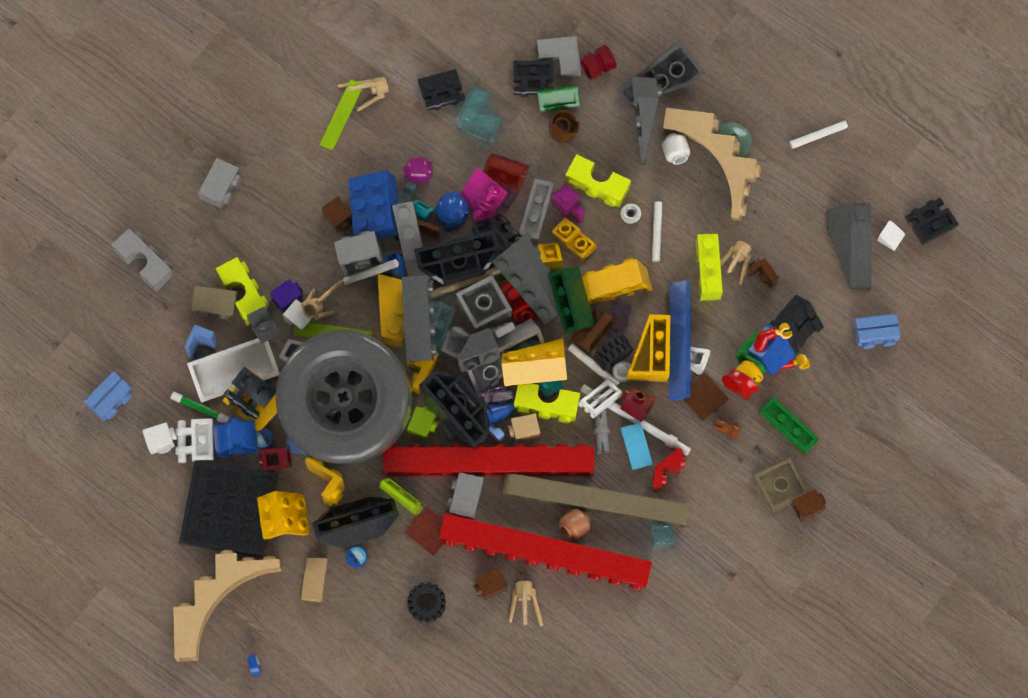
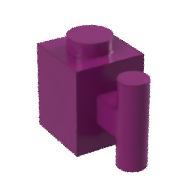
(567, 202)

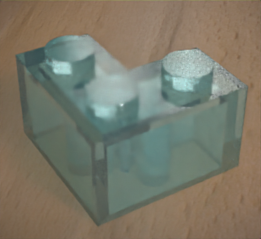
(475, 118)

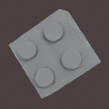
(359, 252)
(483, 304)

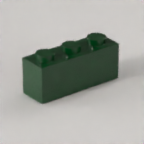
(571, 299)

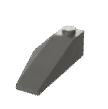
(672, 70)
(646, 102)
(852, 237)

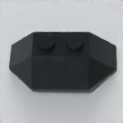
(458, 258)
(456, 406)
(356, 521)

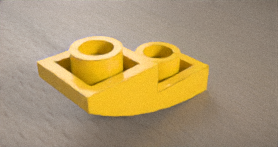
(573, 239)

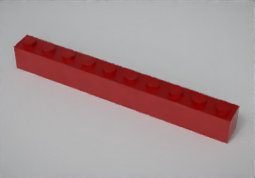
(488, 461)
(545, 551)

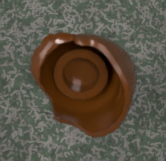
(563, 126)

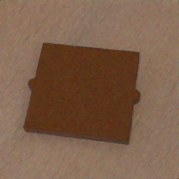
(705, 396)

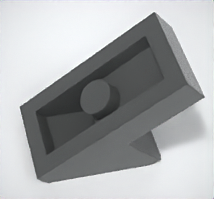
(262, 325)

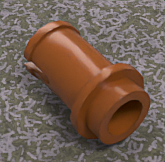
(727, 427)

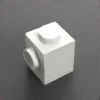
(159, 438)

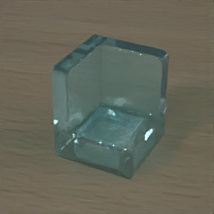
(662, 537)

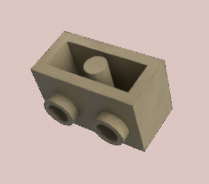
(214, 300)

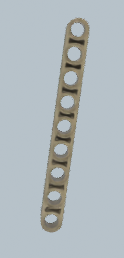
(595, 500)

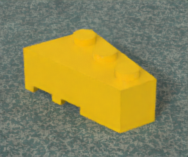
(616, 280)
(391, 310)
(653, 352)
(535, 364)

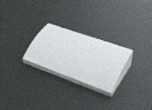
(215, 372)

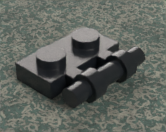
(532, 72)
(438, 85)
(501, 223)
(934, 226)
(252, 386)

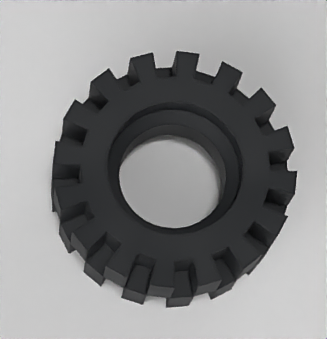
(613, 352)
(426, 589)

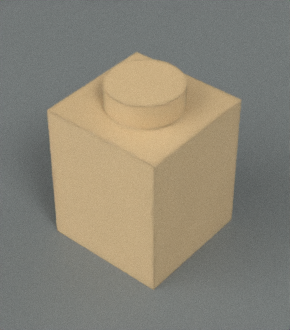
(524, 428)

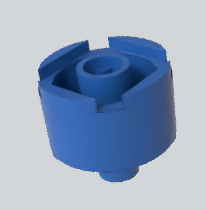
(235, 438)

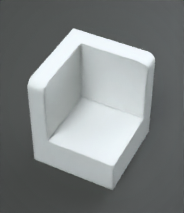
(296, 316)

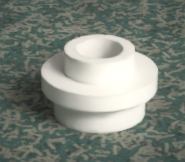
(630, 208)

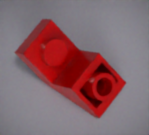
(520, 309)
(670, 464)

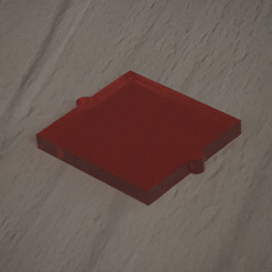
(427, 530)

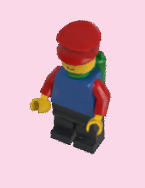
(774, 347)

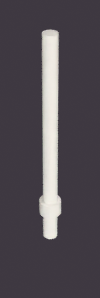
(670, 440)

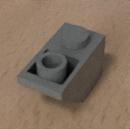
(478, 350)

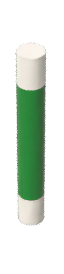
(199, 407)

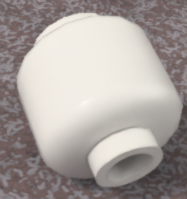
(676, 148)

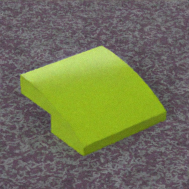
(401, 496)

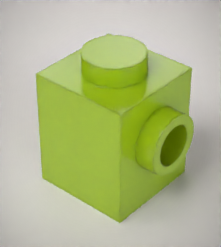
(422, 423)

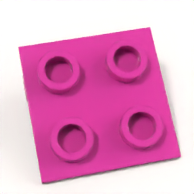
(483, 195)

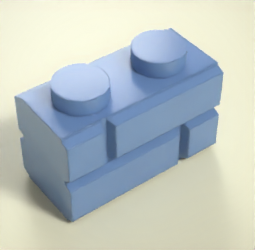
(876, 330)
(109, 397)

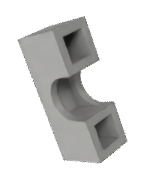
(131, 246)

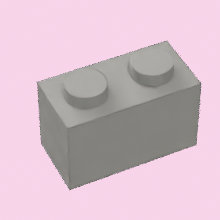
(220, 183)
(466, 496)

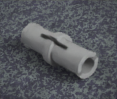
(601, 432)

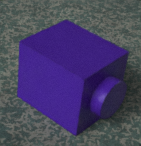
(286, 294)

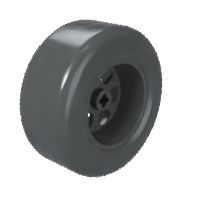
(305, 376)

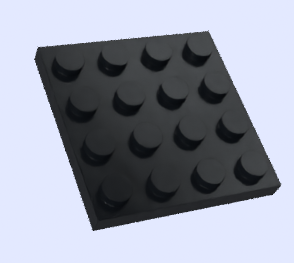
(224, 508)

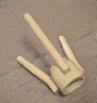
(377, 86)
(739, 254)
(313, 307)
(524, 592)

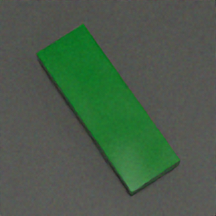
(788, 425)

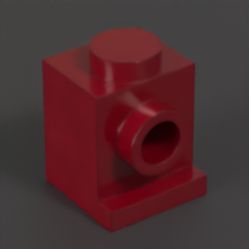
(637, 403)
(266, 458)

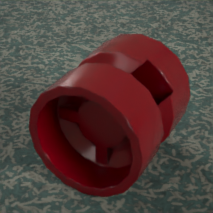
(599, 61)

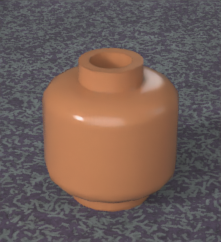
(574, 524)

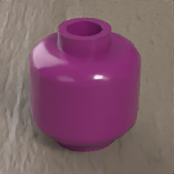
(418, 170)

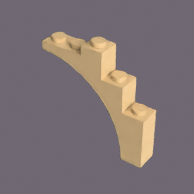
(738, 170)
(230, 573)

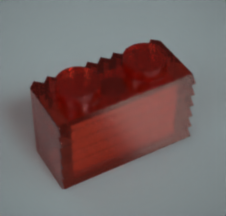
(506, 171)

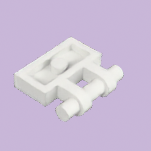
(202, 440)

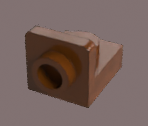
(766, 273)

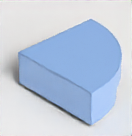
(496, 433)

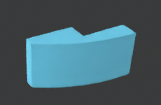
(636, 446)

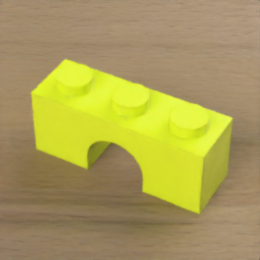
(611, 191)
(709, 267)
(234, 275)
(563, 408)

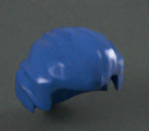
(451, 210)

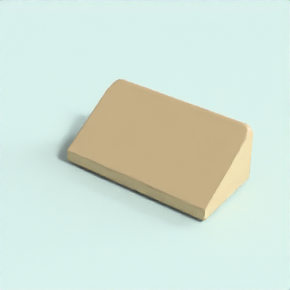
(314, 579)

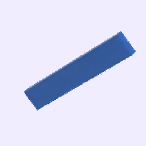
(679, 340)

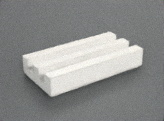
(590, 408)

